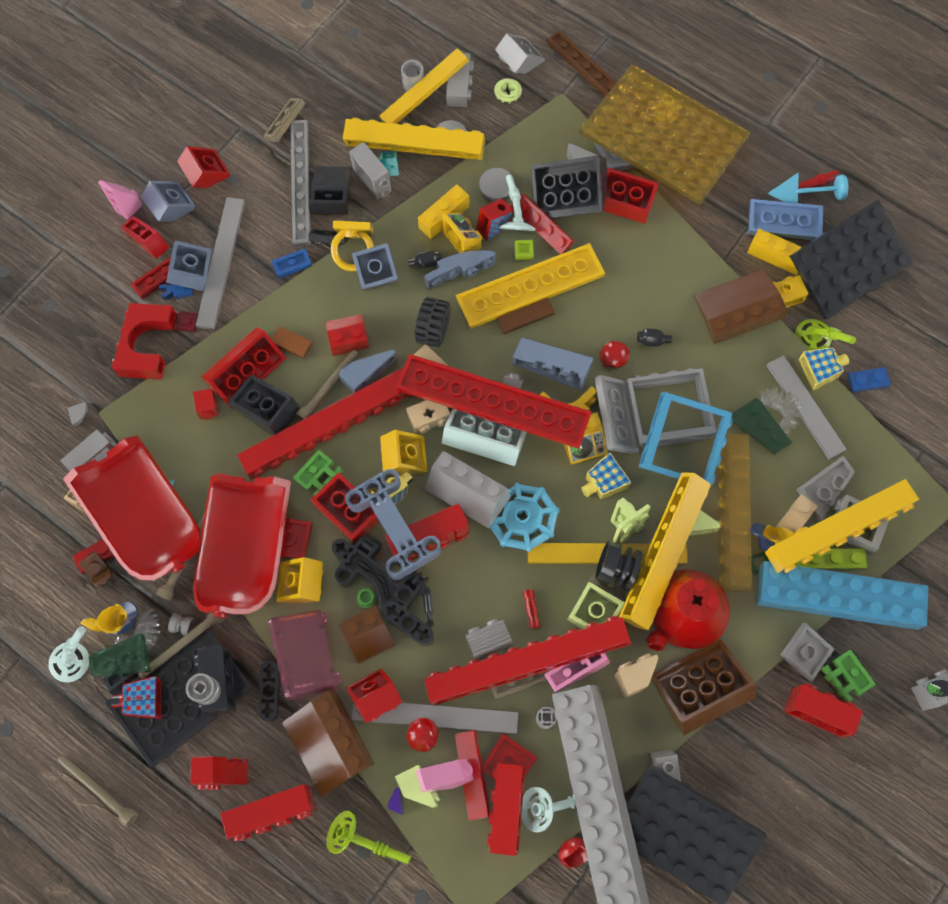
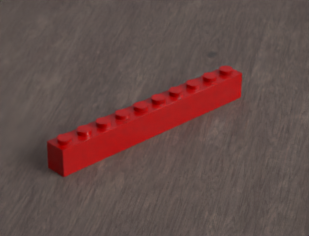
(322, 426)
(527, 661)

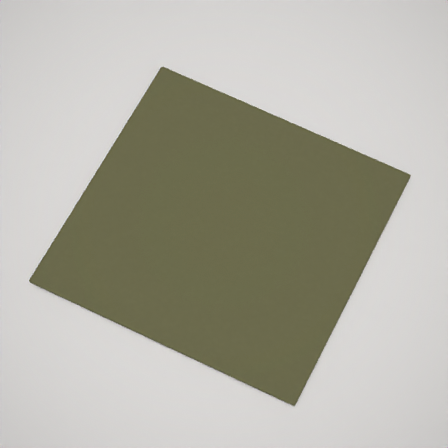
(646, 284)

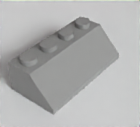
(475, 492)

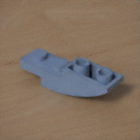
(465, 263)

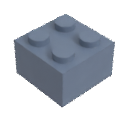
(188, 265)
(375, 267)

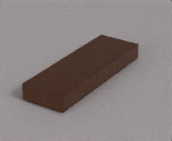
(525, 316)

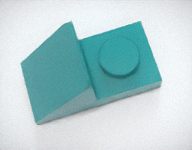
(390, 162)

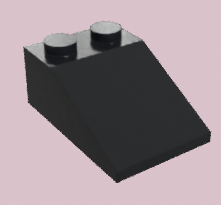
(264, 405)

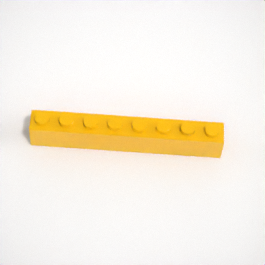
(414, 139)
(842, 526)
(665, 551)

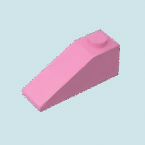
(122, 199)
(569, 674)
(445, 775)

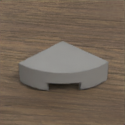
(77, 413)

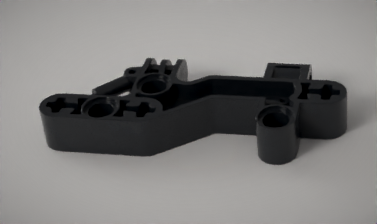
(361, 563)

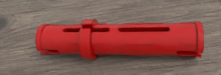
(819, 181)

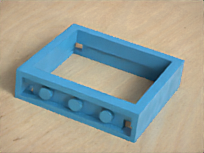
(657, 426)

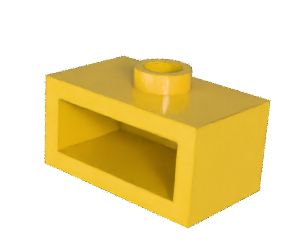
(792, 290)

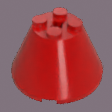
(692, 610)

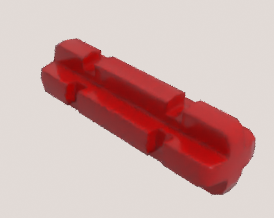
(531, 608)

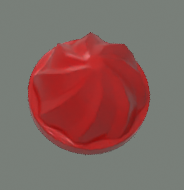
(656, 640)

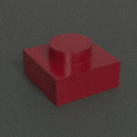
(186, 321)

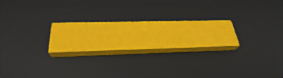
(425, 87)

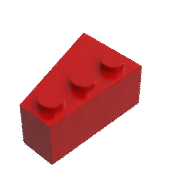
(214, 772)

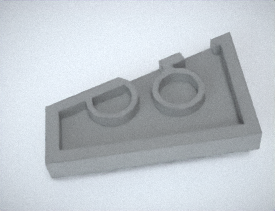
(827, 485)

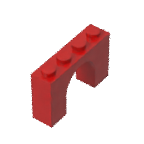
(138, 320)

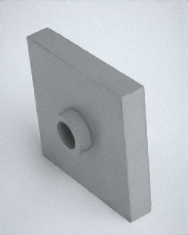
(807, 651)

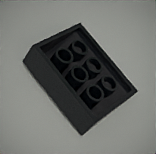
(570, 186)

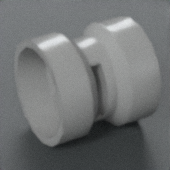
(181, 624)
(546, 717)

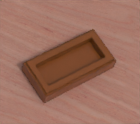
(291, 342)

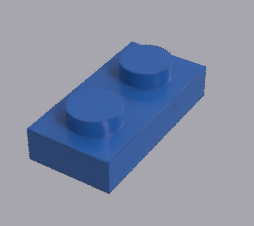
(291, 263)
(868, 379)

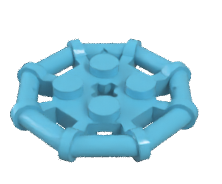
(531, 524)

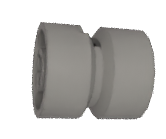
(412, 73)
(203, 689)

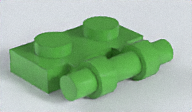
(314, 469)
(852, 672)

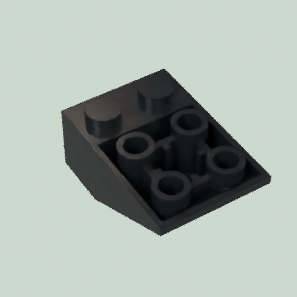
(331, 190)

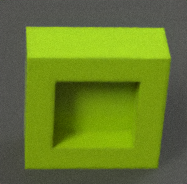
(524, 250)

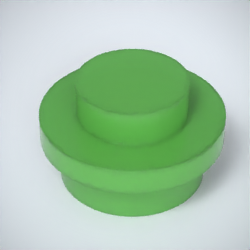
(366, 598)

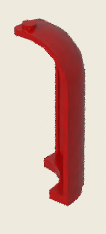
(136, 510)
(240, 544)

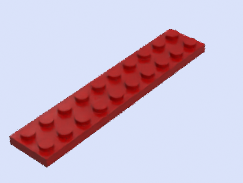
(494, 401)

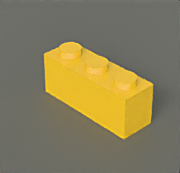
(453, 201)
(773, 250)

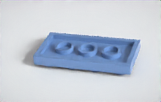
(786, 219)

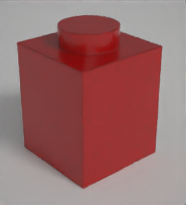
(206, 403)

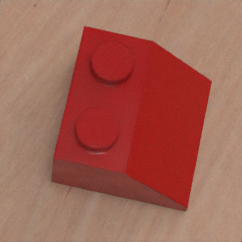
(202, 166)
(347, 335)
(374, 695)

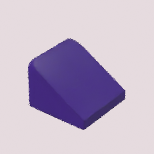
(396, 801)

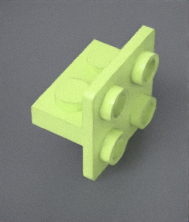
(628, 520)

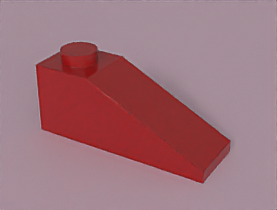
(145, 237)

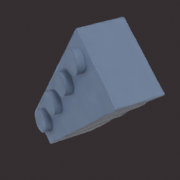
(553, 363)

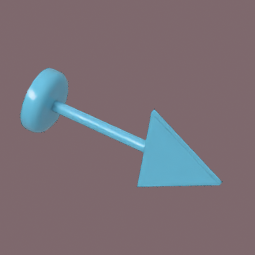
(789, 190)

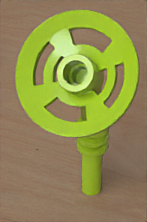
(815, 334)
(348, 835)

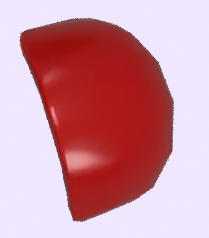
(614, 354)
(422, 734)
(573, 852)

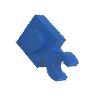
(176, 290)

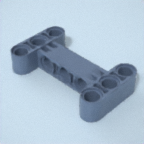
(393, 523)

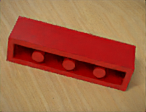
(507, 809)

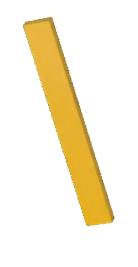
(582, 553)

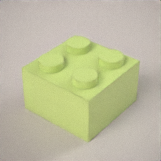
(594, 606)

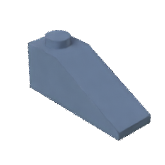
(363, 371)

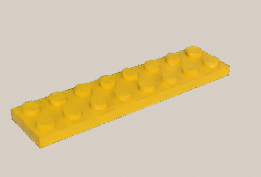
(530, 285)

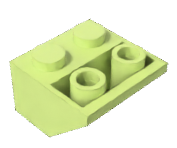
(412, 790)

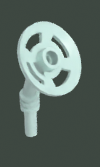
(517, 224)
(69, 658)
(542, 808)

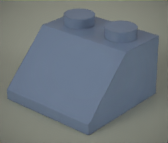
(167, 200)

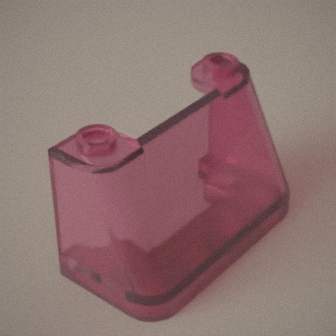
(303, 655)

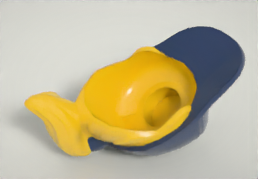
(770, 535)
(114, 619)

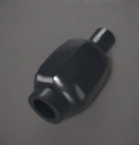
(425, 259)
(652, 337)

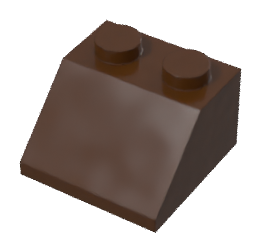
(366, 634)

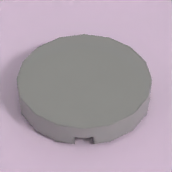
(494, 184)

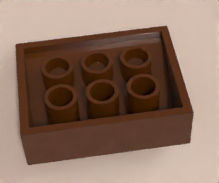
(740, 306)
(703, 686)
(328, 742)

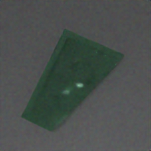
(760, 424)
(121, 658)

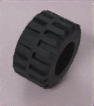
(432, 322)

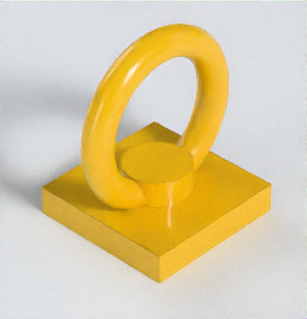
(350, 230)

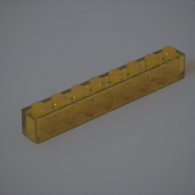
(736, 514)

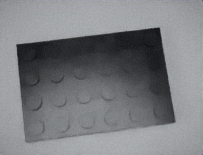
(851, 259)
(179, 714)
(691, 835)

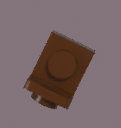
(96, 569)

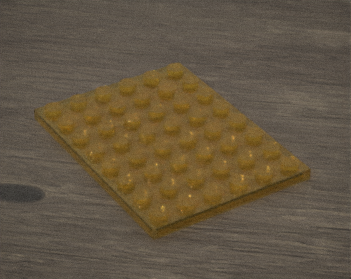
(665, 133)

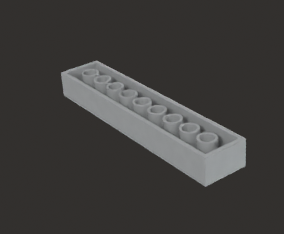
(599, 797)

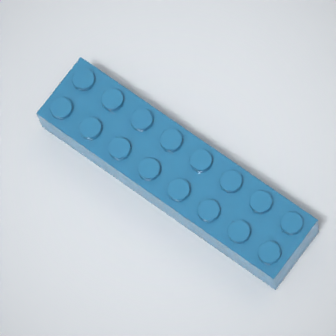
(843, 596)

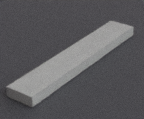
(810, 412)

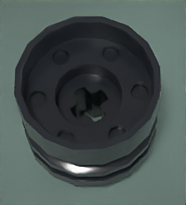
(621, 566)

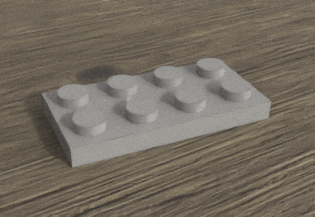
(616, 415)

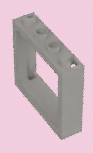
(670, 378)

